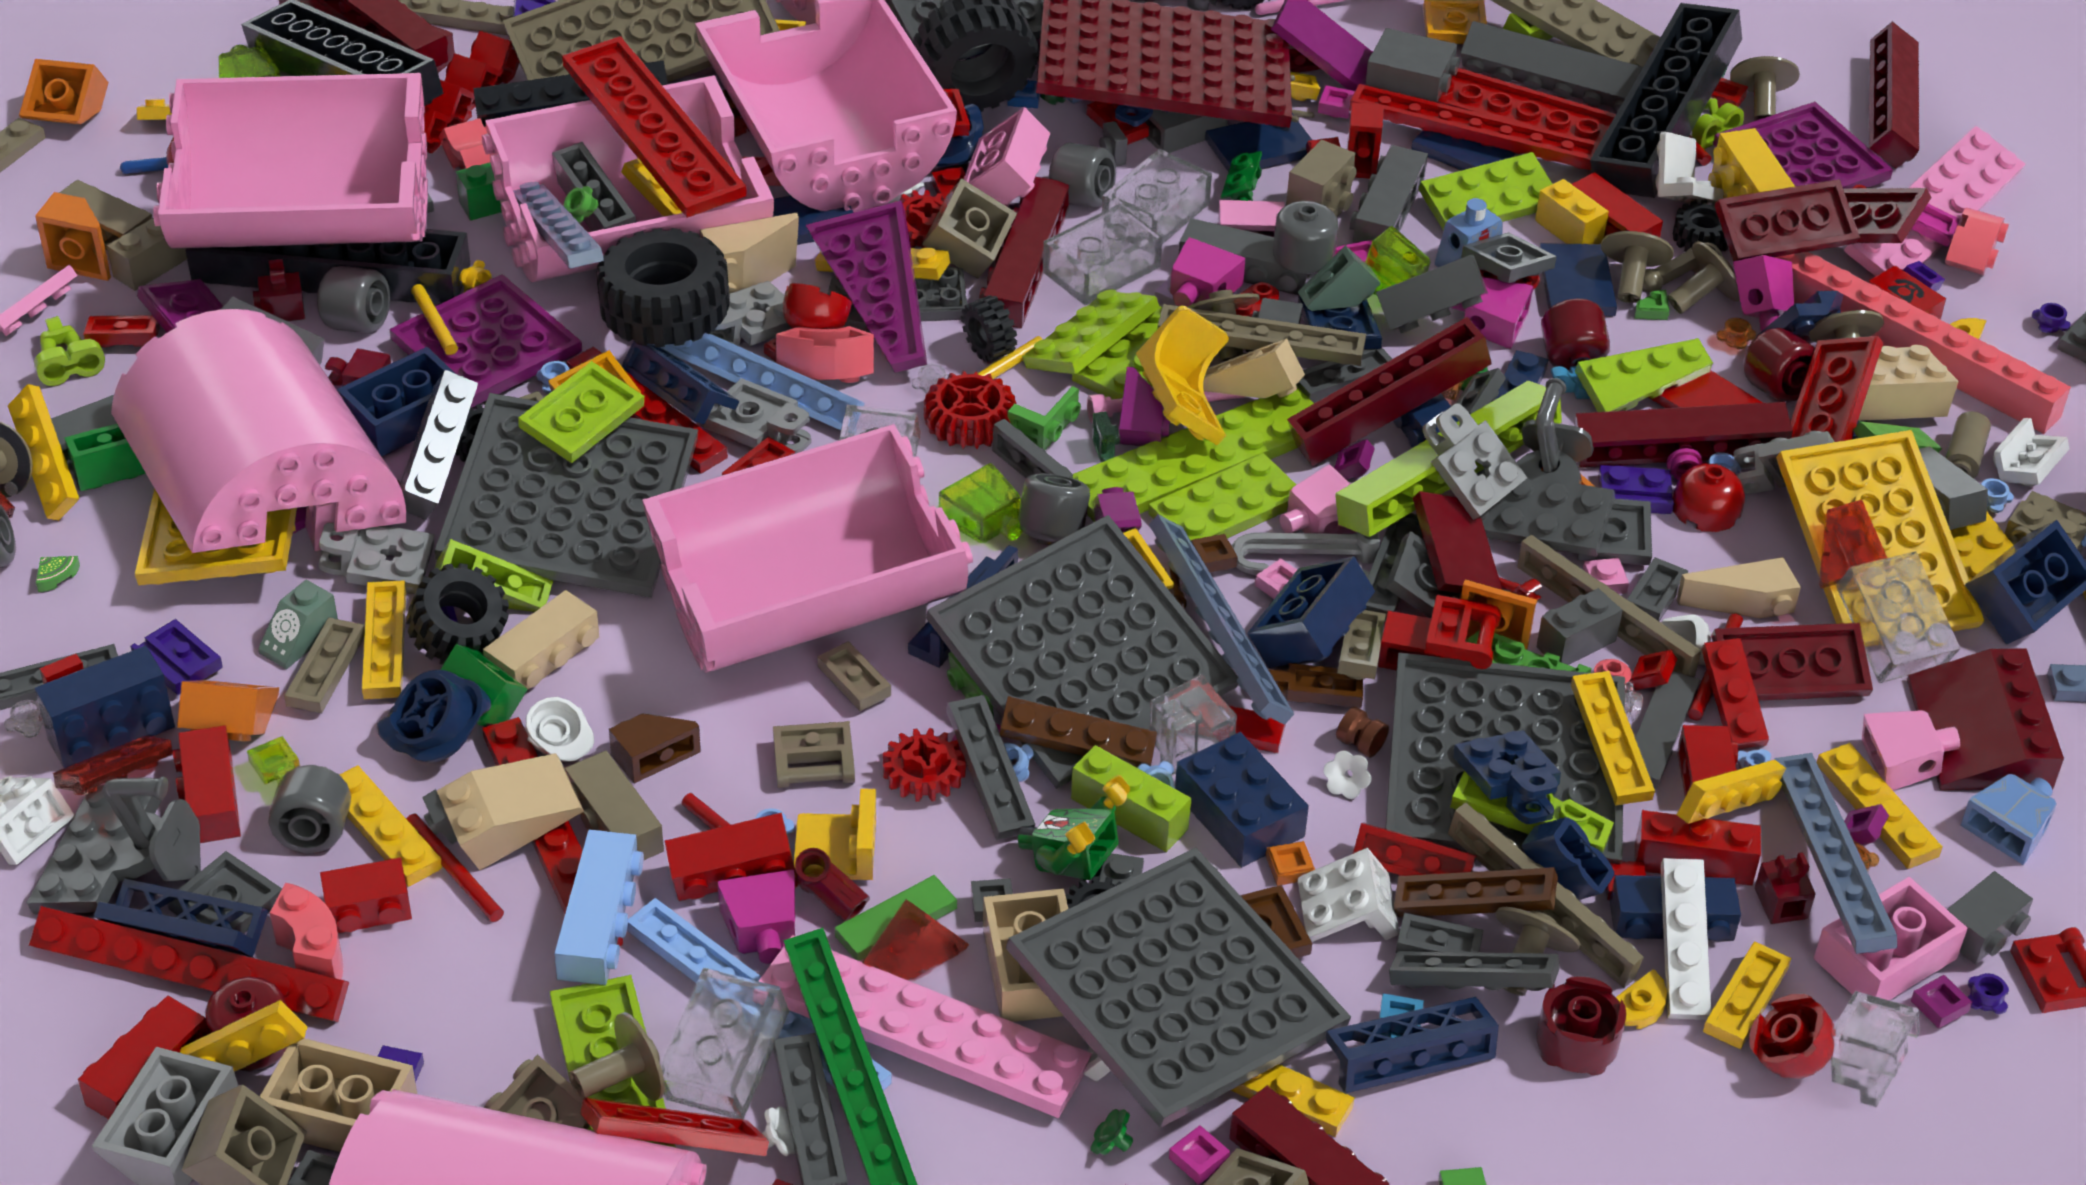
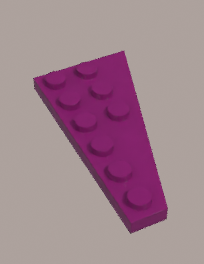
(876, 269)

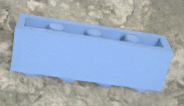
(597, 907)

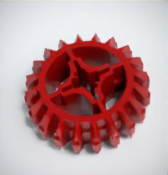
(967, 408)

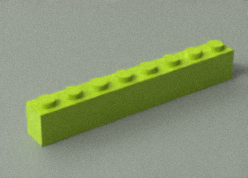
(1388, 491)

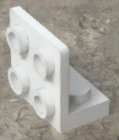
(1677, 171)
(29, 815)
(1347, 894)

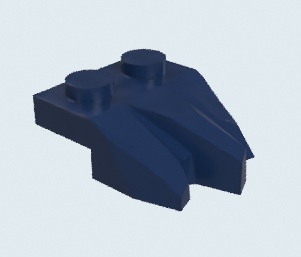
(1802, 316)

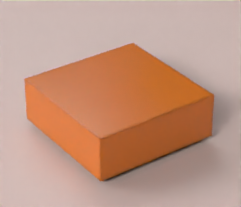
(1289, 862)

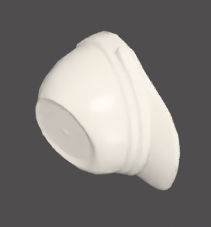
(559, 728)

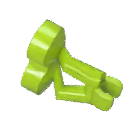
(1718, 120)
(56, 365)

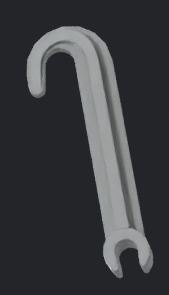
(1303, 543)

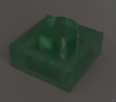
(1104, 436)

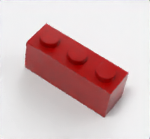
(1624, 212)
(208, 781)
(1725, 846)
(728, 853)
(165, 1026)

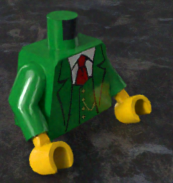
(1077, 840)

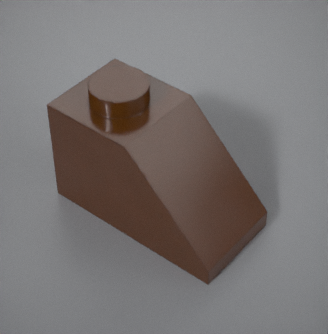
(652, 744)

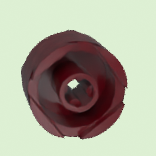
(1580, 1026)

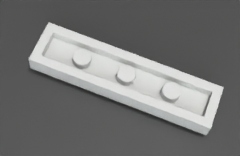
(1685, 939)

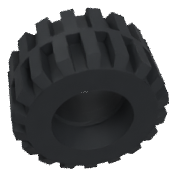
(463, 590)

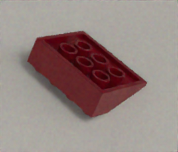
(1998, 718)

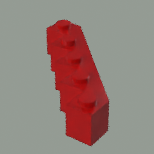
(489, 65)

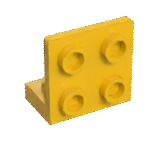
(844, 838)

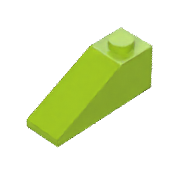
(521, 587)

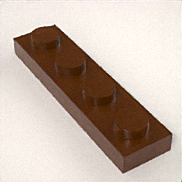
(1075, 731)
(1476, 892)

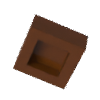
(1216, 552)

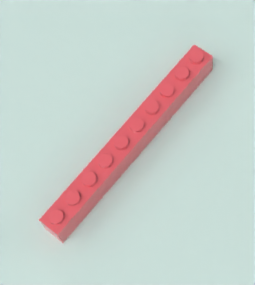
(1979, 367)

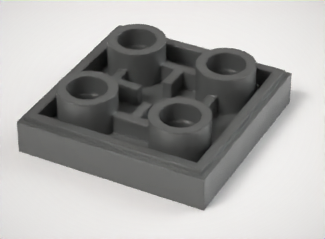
(943, 297)

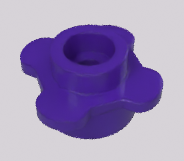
(2051, 318)
(1988, 993)

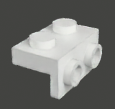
(2028, 456)

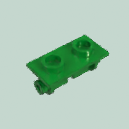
(1242, 177)

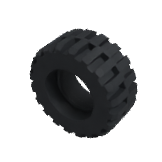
(972, 23)
(663, 287)

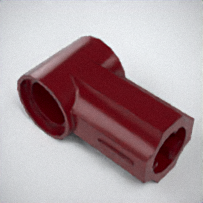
(830, 887)

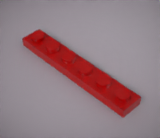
(707, 450)

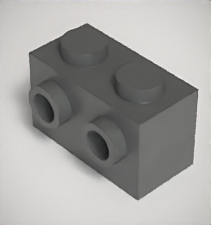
(1579, 627)
(1992, 915)

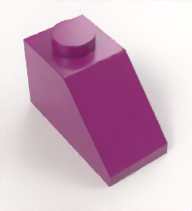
(1141, 412)
(1119, 506)

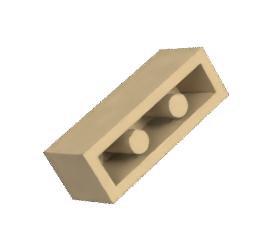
(545, 639)

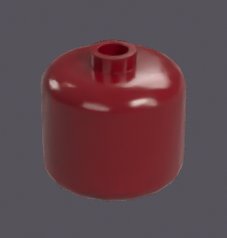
(1574, 332)
(1778, 363)
(239, 1000)

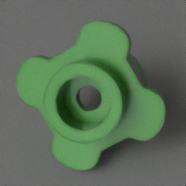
(580, 203)

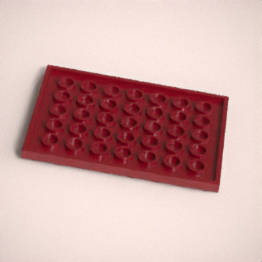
(1165, 59)

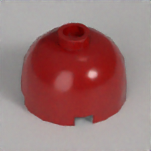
(813, 309)
(1709, 497)
(1793, 1037)

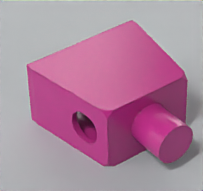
(1204, 270)
(1764, 287)
(1501, 311)
(759, 912)

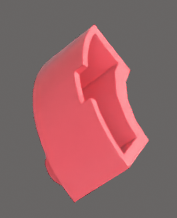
(464, 144)
(1976, 241)
(827, 353)
(308, 930)

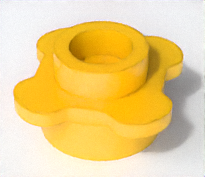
(474, 275)

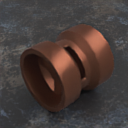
(1362, 731)

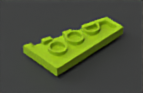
(1629, 377)
(1594, 825)

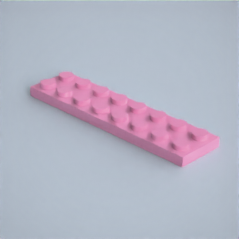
(1960, 179)
(950, 1035)

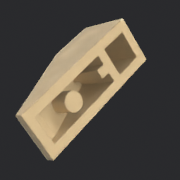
(1257, 373)
(1745, 589)

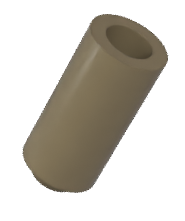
(1969, 442)

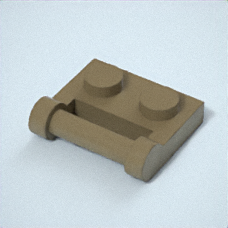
(813, 744)

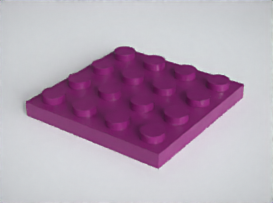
(1818, 148)
(498, 336)

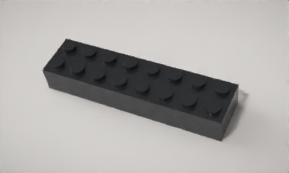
(318, 44)
(1667, 95)
(429, 262)

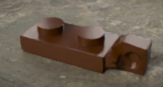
(1318, 685)

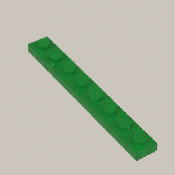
(848, 1060)

